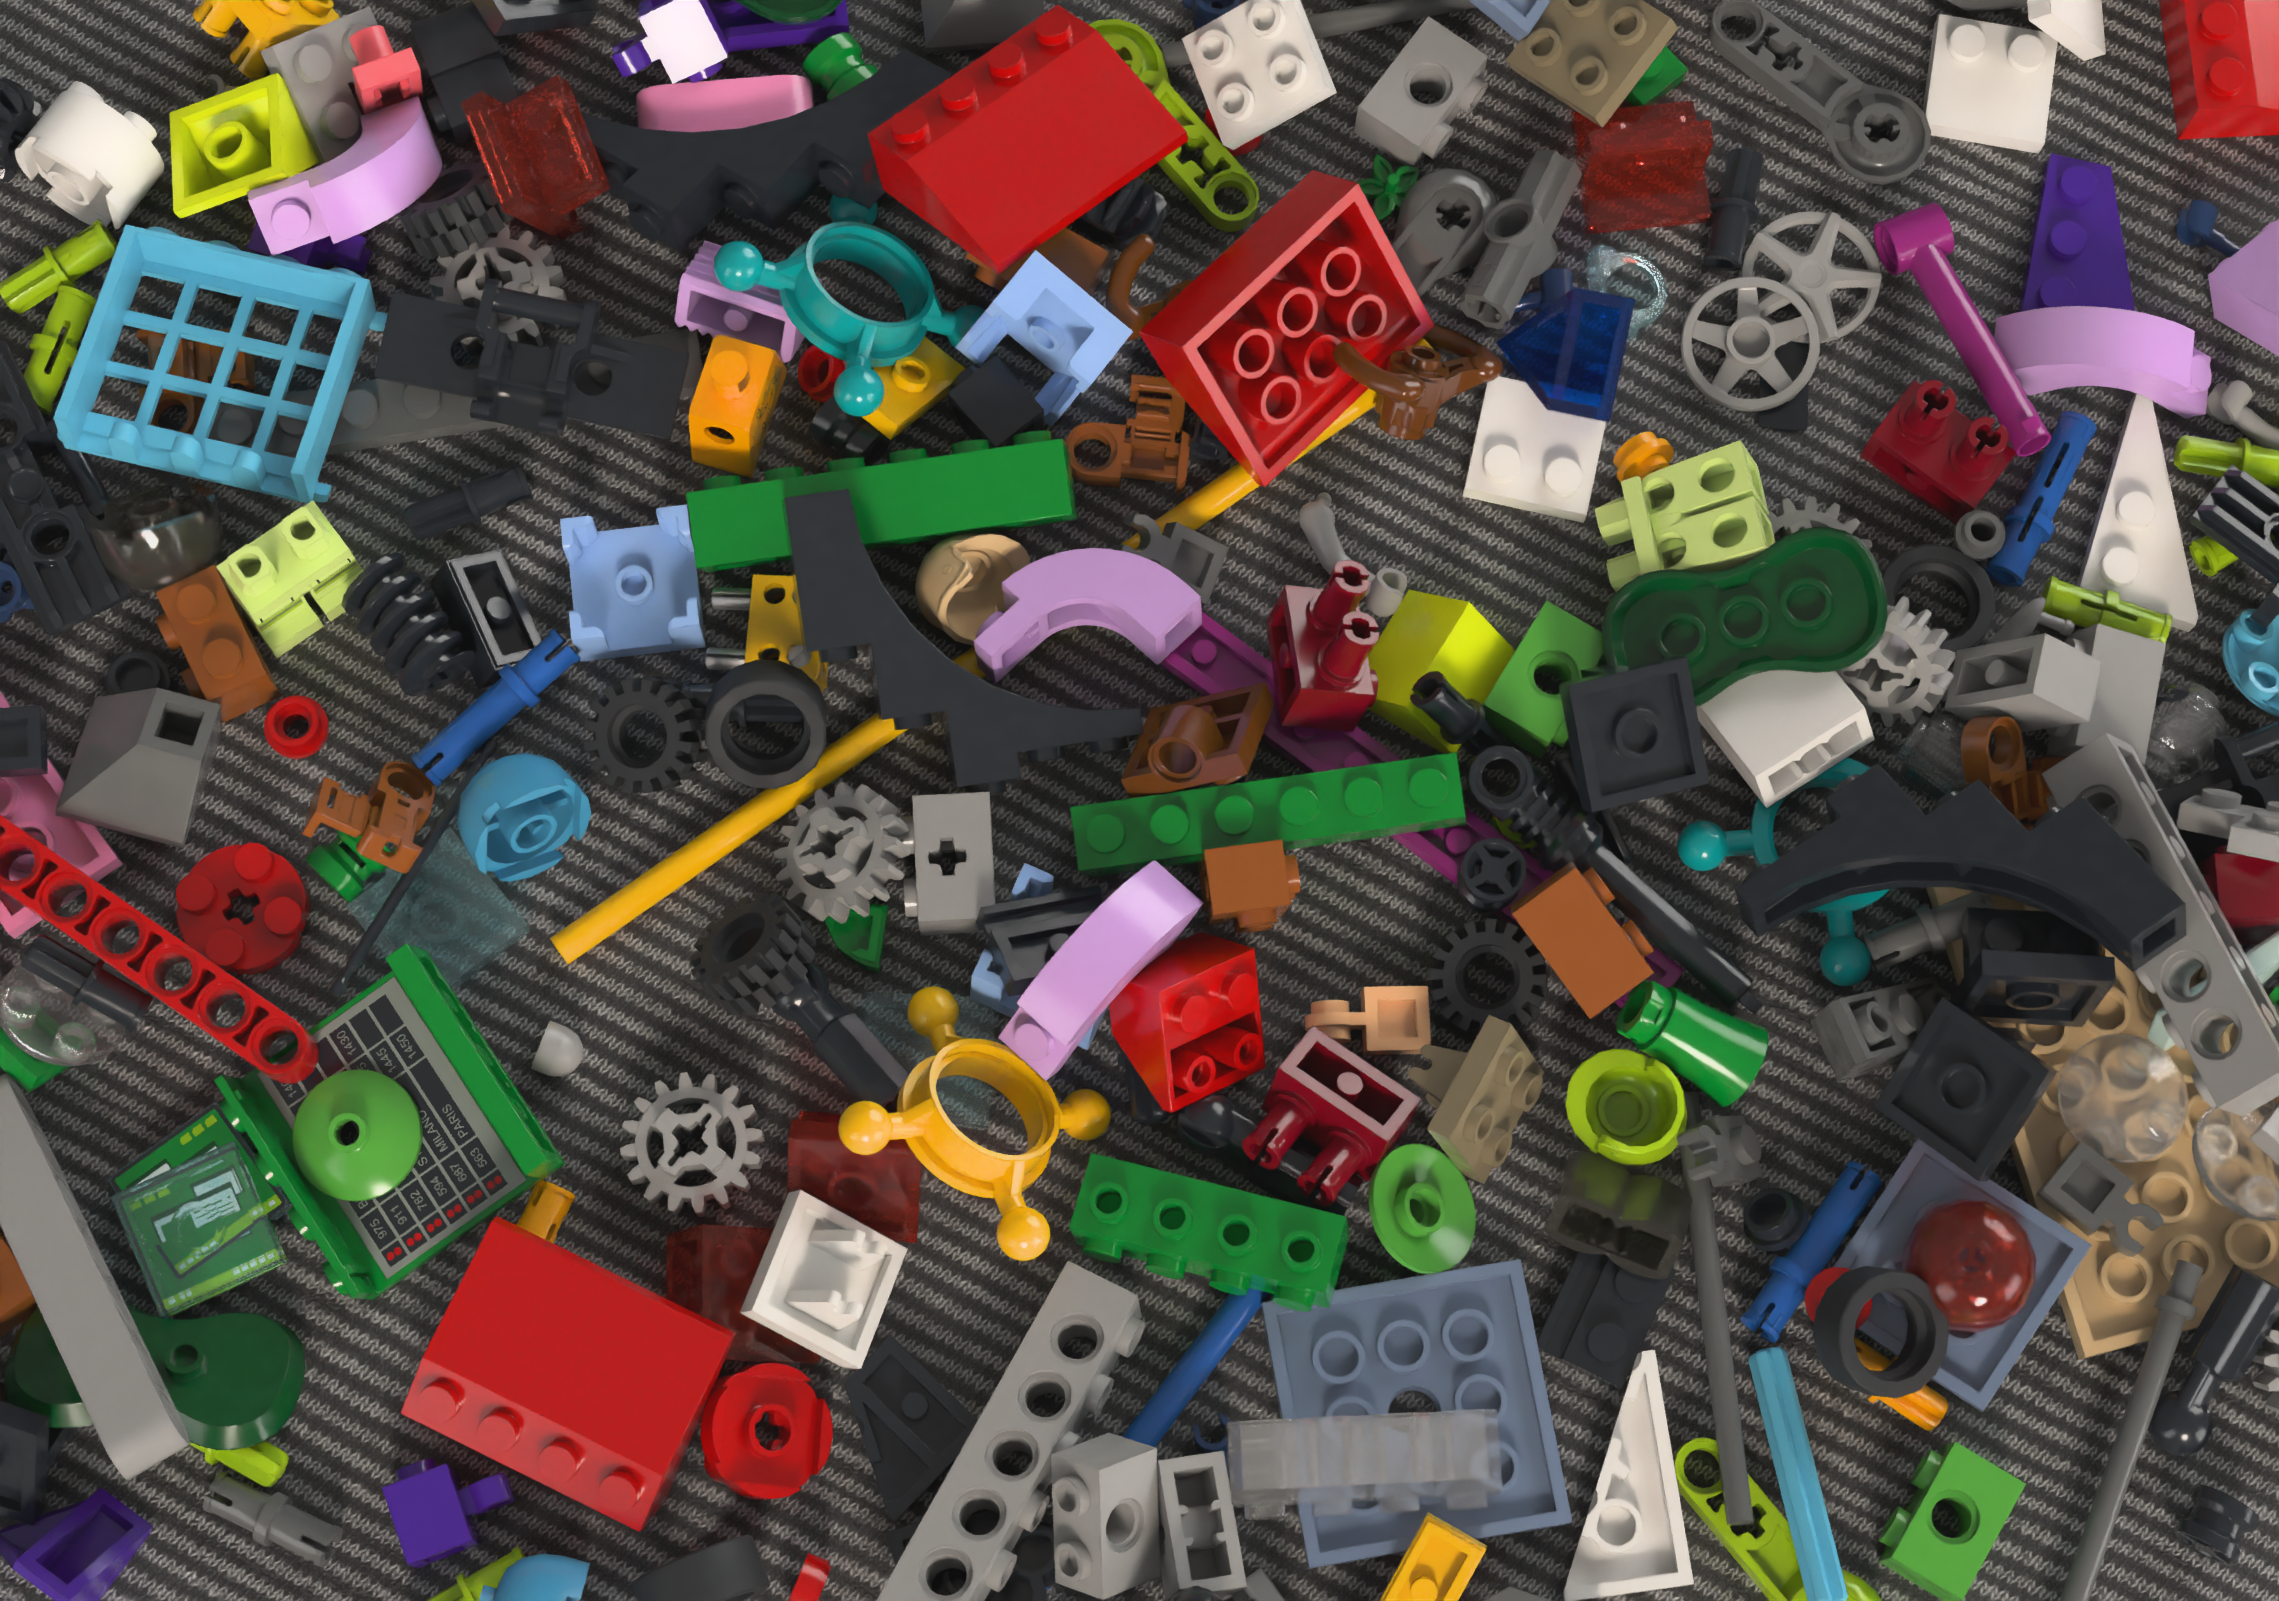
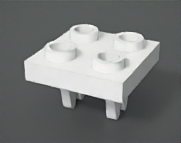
(1258, 68)
(824, 1280)

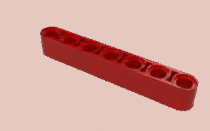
(153, 957)

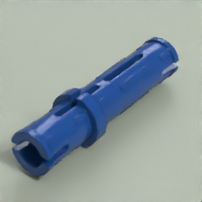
(2067, 441)
(496, 707)
(1811, 1251)

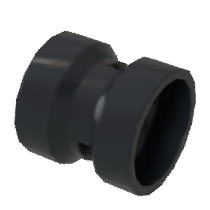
(849, 434)

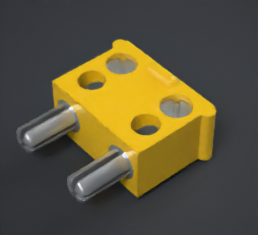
(771, 628)

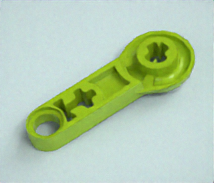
(1147, 62)
(1771, 1555)

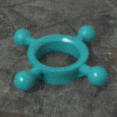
(831, 326)
(1705, 845)

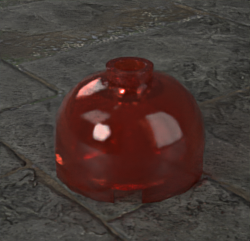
(1980, 1298)

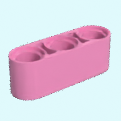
(722, 103)

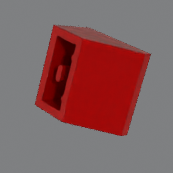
(1192, 1020)

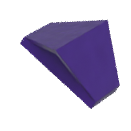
(76, 1548)

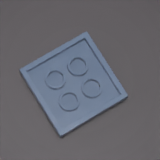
(1973, 1361)

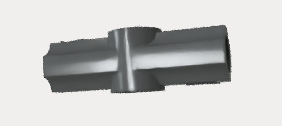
(1520, 238)

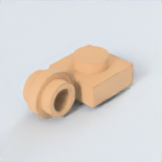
(1390, 1019)

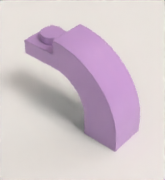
(356, 190)
(2106, 349)
(1088, 589)
(1096, 965)

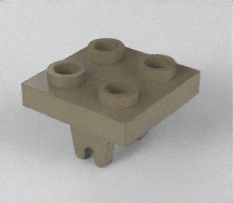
(1592, 52)
(1479, 1096)

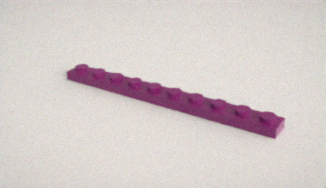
(1218, 661)

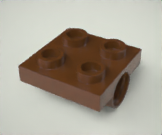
(1198, 741)

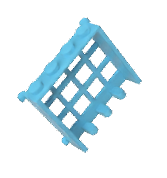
(238, 273)

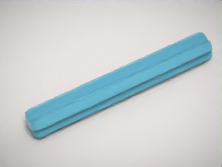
(1797, 1476)

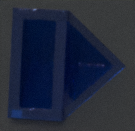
(1573, 352)

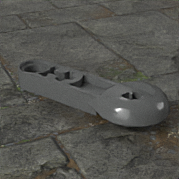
(1828, 96)
(1422, 243)

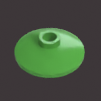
(386, 1142)
(1422, 1208)

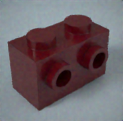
(2245, 893)

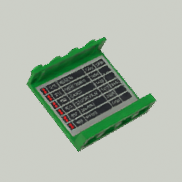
(476, 1139)

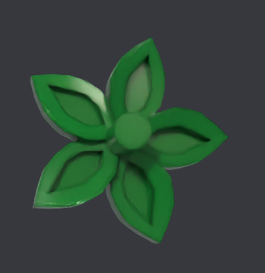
(1386, 187)

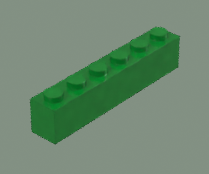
(892, 502)
(1294, 808)

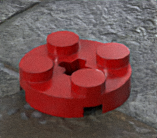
(208, 895)
(730, 1440)

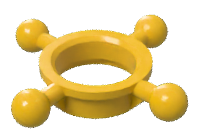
(947, 1151)

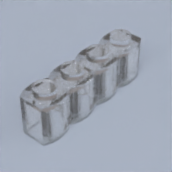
(1363, 1459)

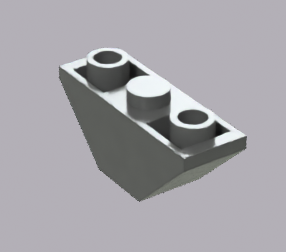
(1875, 1026)

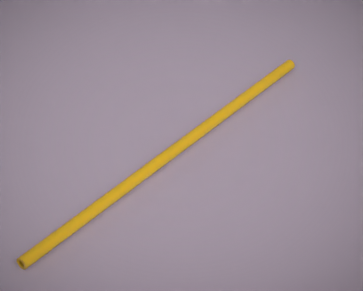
(856, 746)

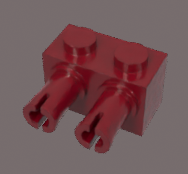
(1939, 450)
(1322, 651)
(1335, 1105)

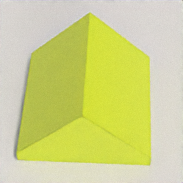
(236, 145)
(1434, 636)

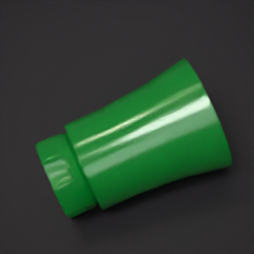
(1694, 1040)

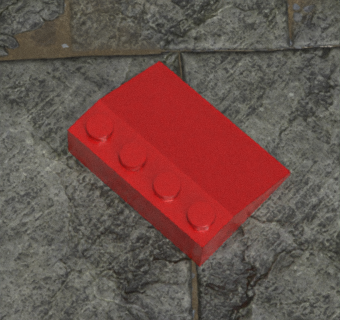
(2223, 66)
(1024, 140)
(1262, 321)
(568, 1374)

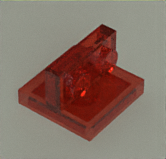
(538, 155)
(1643, 167)
(872, 1189)

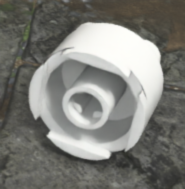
(92, 156)

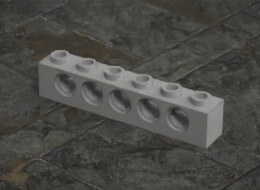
(2248, 1073)
(1076, 1307)

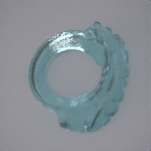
(1601, 264)

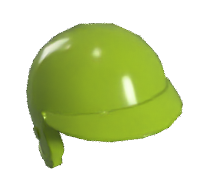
(1626, 1107)

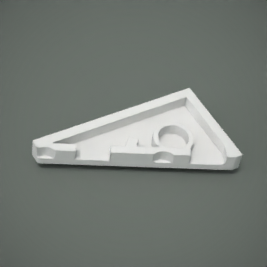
(2136, 530)
(1635, 1518)

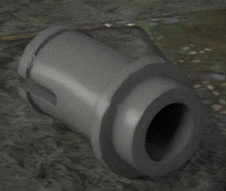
(1978, 535)

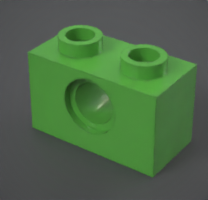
(1553, 645)
(1983, 1502)

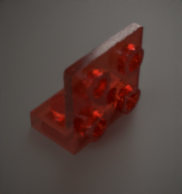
(711, 1276)

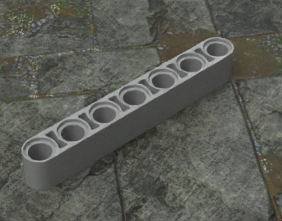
(81, 1297)

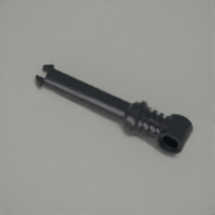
(1575, 836)

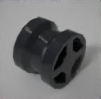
(1500, 866)
(2216, 1525)

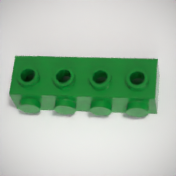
(1209, 1232)

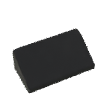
(487, 612)

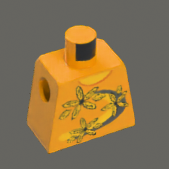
(739, 396)

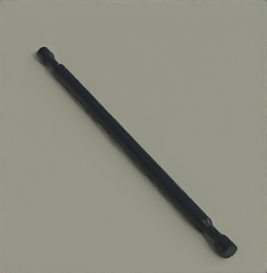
(407, 878)

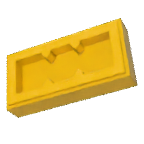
(913, 387)

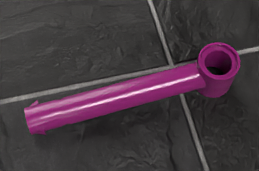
(1920, 244)

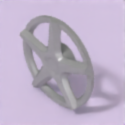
(1813, 273)
(1749, 344)

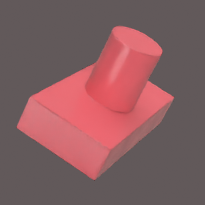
(383, 75)

